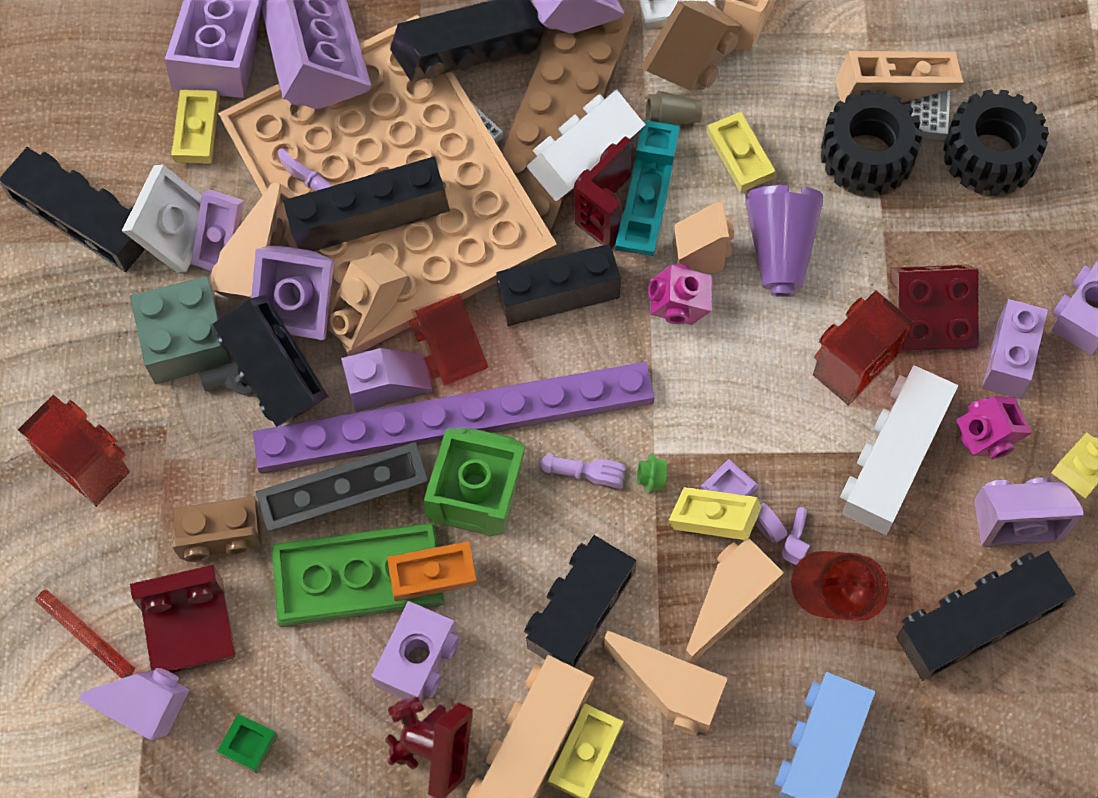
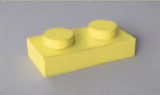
(195, 126)
(740, 152)
(1080, 466)
(715, 513)
(585, 752)

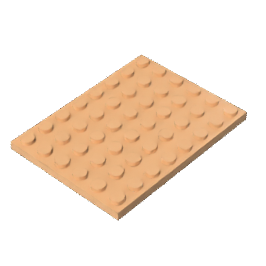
(389, 126)

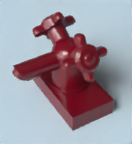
(438, 738)

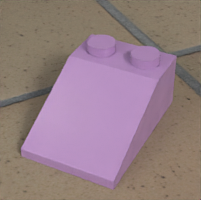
(214, 46)

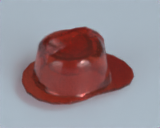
(840, 585)

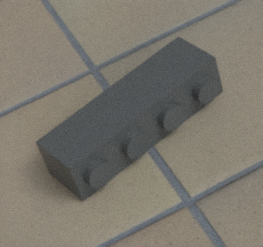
(341, 486)

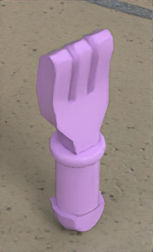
(301, 172)
(598, 472)

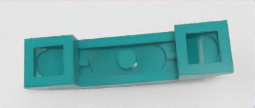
(648, 188)

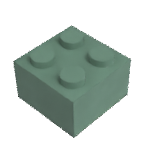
(178, 329)

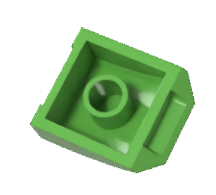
(474, 480)

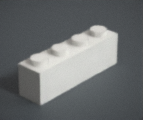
(899, 449)

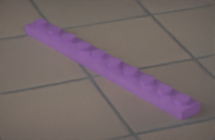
(427, 420)

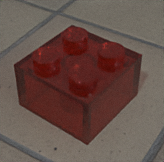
(861, 346)
(75, 448)

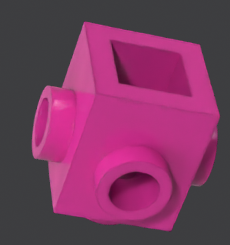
(681, 295)
(993, 426)

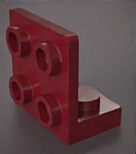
(595, 198)
(940, 303)
(185, 619)

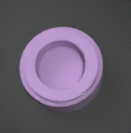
(770, 525)

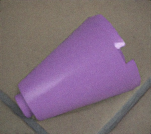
(783, 234)

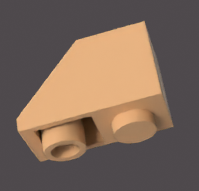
(704, 239)
(364, 298)

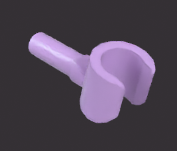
(794, 548)

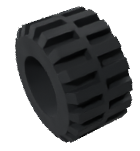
(998, 116)
(876, 117)

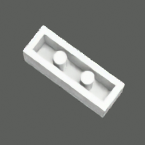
(583, 143)

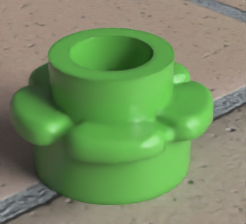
(652, 473)

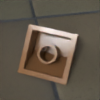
(692, 45)

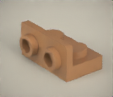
(216, 529)

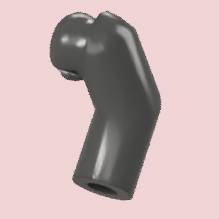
(224, 375)

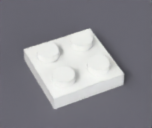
(165, 218)

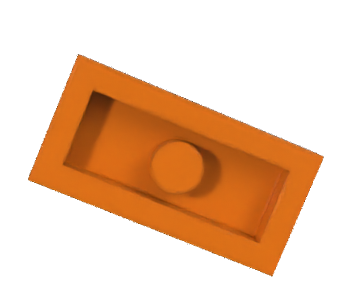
(432, 571)

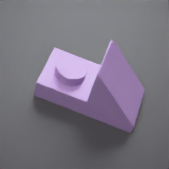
(216, 224)

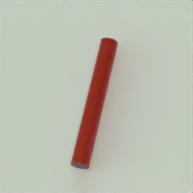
(84, 634)

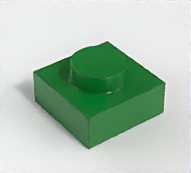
(247, 743)

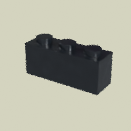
(558, 284)
(269, 360)
(580, 601)

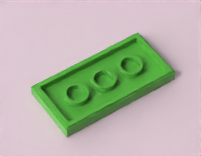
(345, 574)

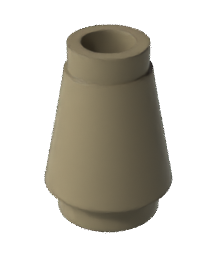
(672, 109)

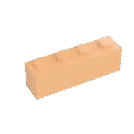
(535, 733)

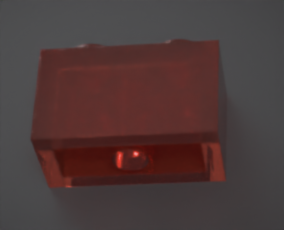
(448, 339)

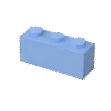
(825, 740)

